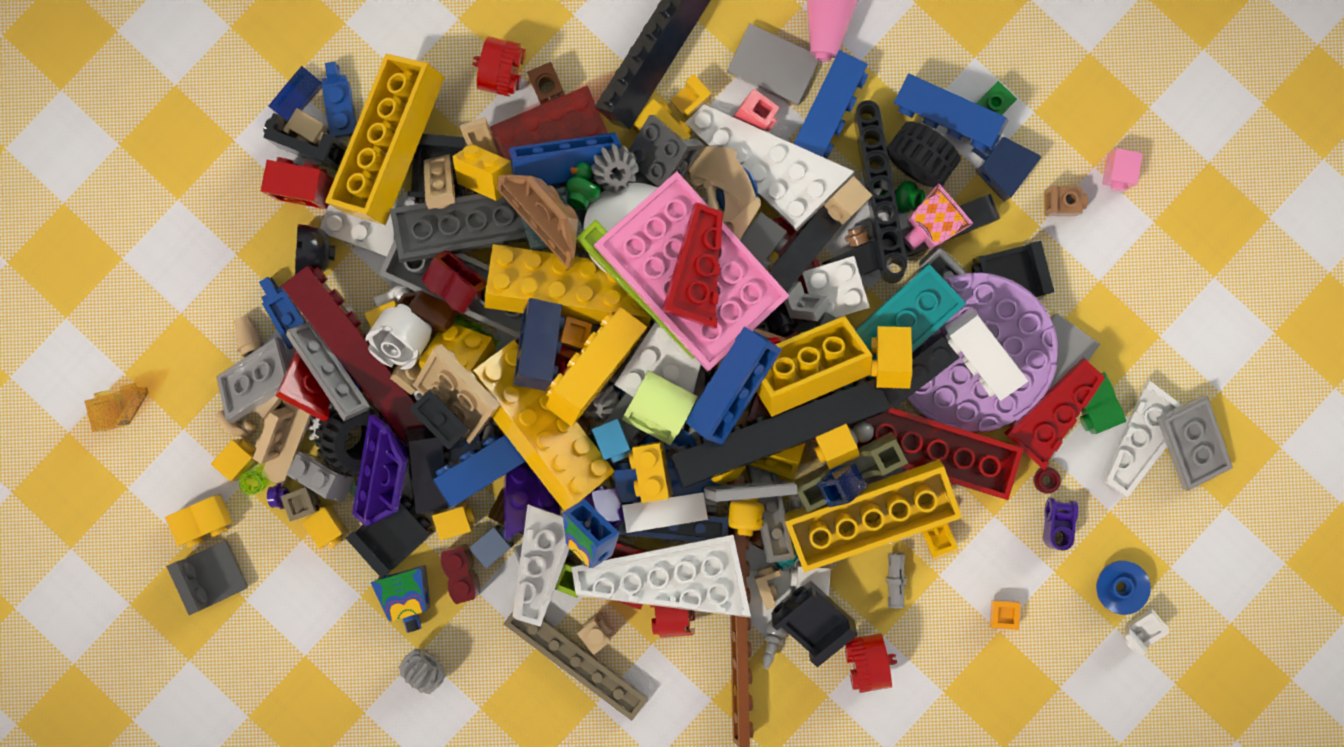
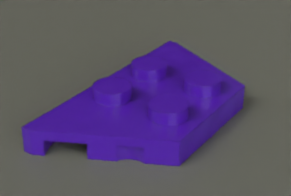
(521, 489)

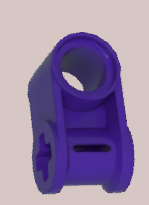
(1062, 522)

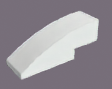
(665, 512)

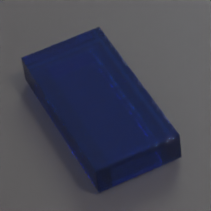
(296, 93)

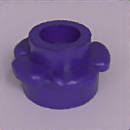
(273, 495)

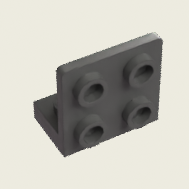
(663, 152)
(207, 577)

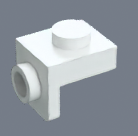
(1144, 631)

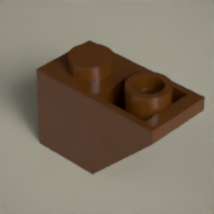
(429, 309)

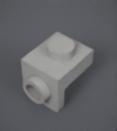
(805, 305)

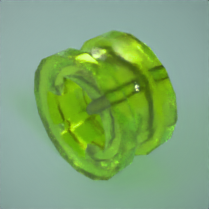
(247, 488)

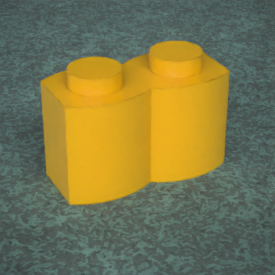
(198, 520)

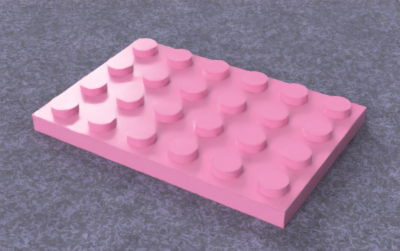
(645, 254)

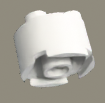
(398, 337)

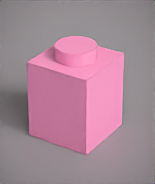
(1122, 169)

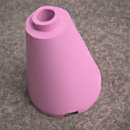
(828, 25)

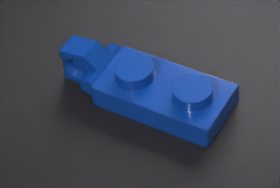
(338, 102)
(280, 309)

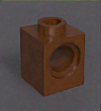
(545, 74)

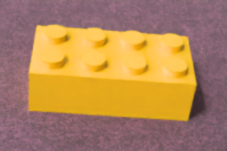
(814, 365)
(594, 366)

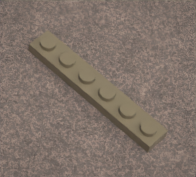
(580, 665)

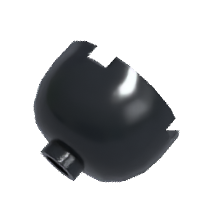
(313, 248)

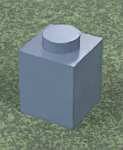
(491, 546)

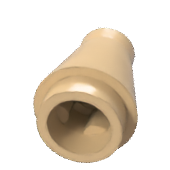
(246, 336)

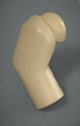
(242, 430)

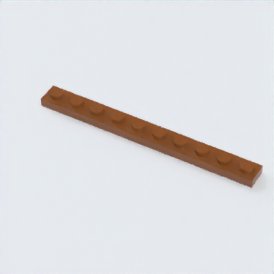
(740, 650)

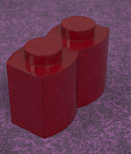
(454, 281)
(458, 567)

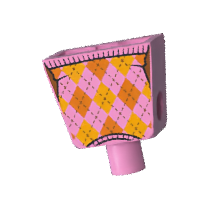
(935, 220)

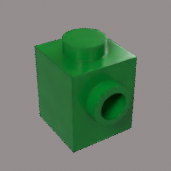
(997, 99)

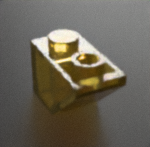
(115, 409)

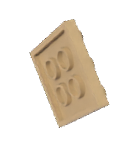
(458, 390)

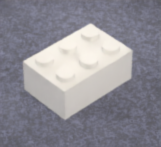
(984, 355)

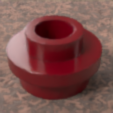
(1055, 480)

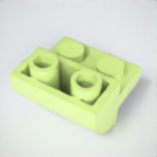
(659, 407)

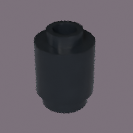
(780, 321)

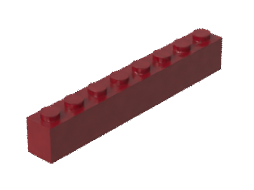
(348, 342)

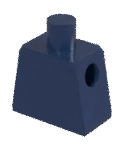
(1005, 166)

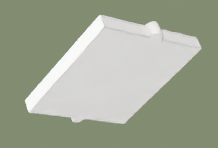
(783, 589)

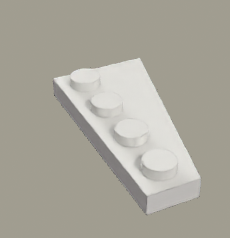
(1141, 440)
(540, 564)

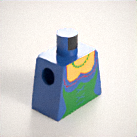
(589, 534)
(404, 596)

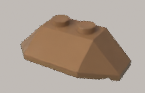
(543, 213)

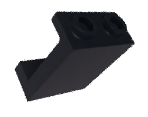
(431, 147)
(328, 153)
(1022, 265)
(440, 420)
(392, 538)
(814, 622)

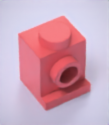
(757, 111)

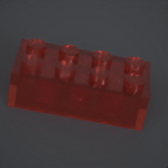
(556, 120)

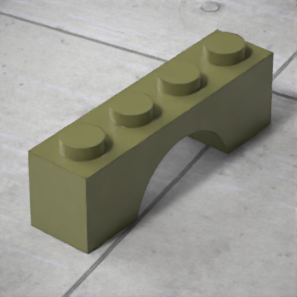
(875, 459)

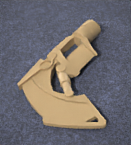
(720, 169)

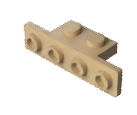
(281, 441)

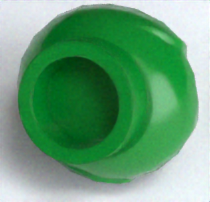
(581, 190)
(907, 196)

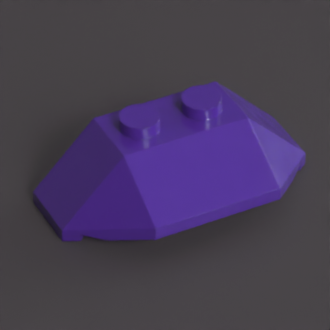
(380, 473)

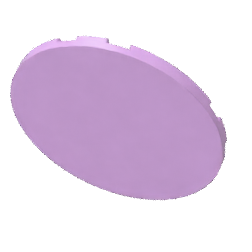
(1022, 330)

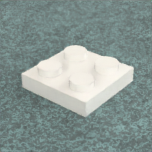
(841, 284)

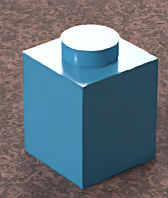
(612, 440)

